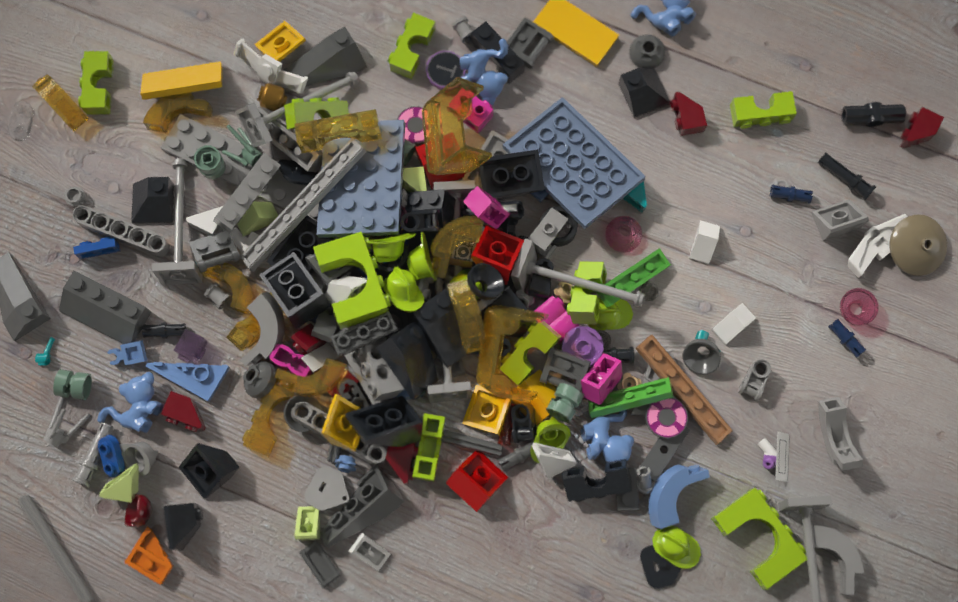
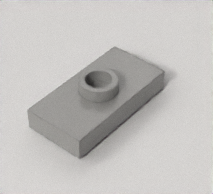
(548, 229)

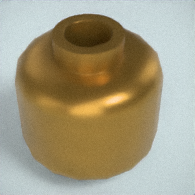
(272, 97)

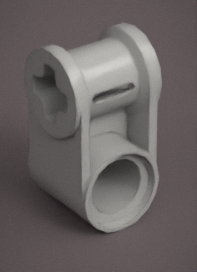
(754, 383)

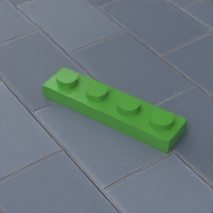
(636, 275)
(632, 397)

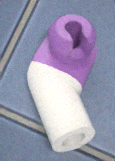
(769, 458)

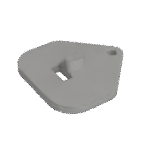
(332, 493)

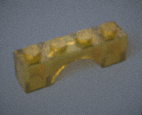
(316, 133)
(260, 436)

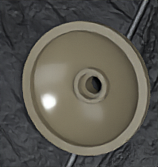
(909, 248)

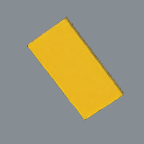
(577, 30)
(181, 80)

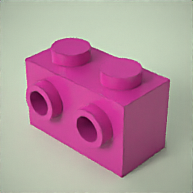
(480, 115)

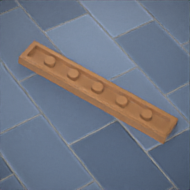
(684, 389)

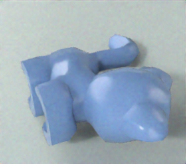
(669, 19)
(476, 63)
(138, 393)
(612, 447)

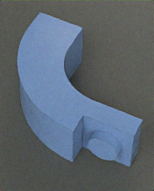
(666, 491)

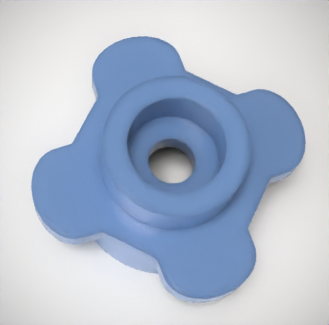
(345, 464)

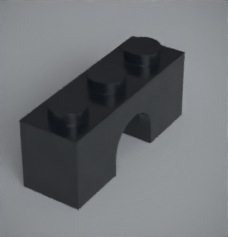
(487, 38)
(581, 486)

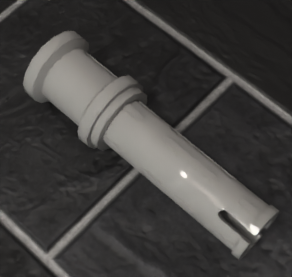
(89, 464)

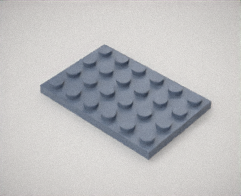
(577, 162)
(370, 191)

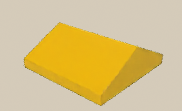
(280, 42)
(544, 396)
(486, 411)
(337, 427)

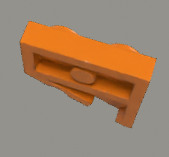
(150, 557)

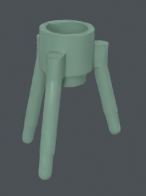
(250, 153)

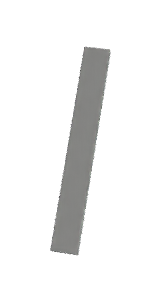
(302, 204)

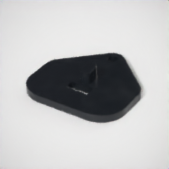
(299, 174)
(667, 571)

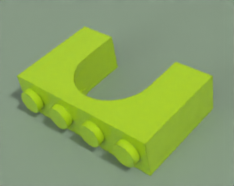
(354, 252)
(786, 552)

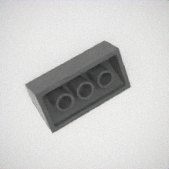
(103, 308)

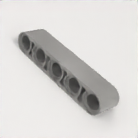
(112, 227)
(309, 422)

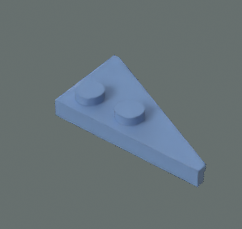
(199, 379)

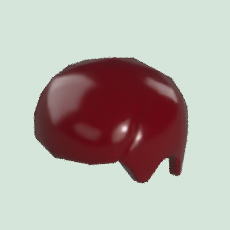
(138, 511)

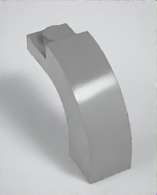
(271, 324)
(836, 435)
(845, 553)

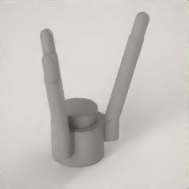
(55, 434)

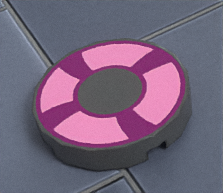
(413, 124)
(666, 418)

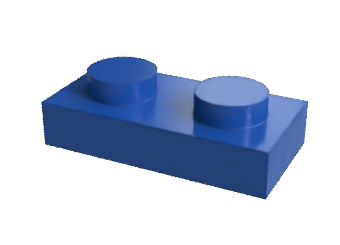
(104, 246)

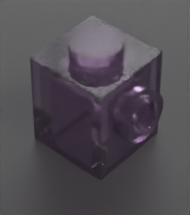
(190, 347)

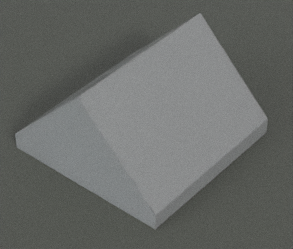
(839, 219)

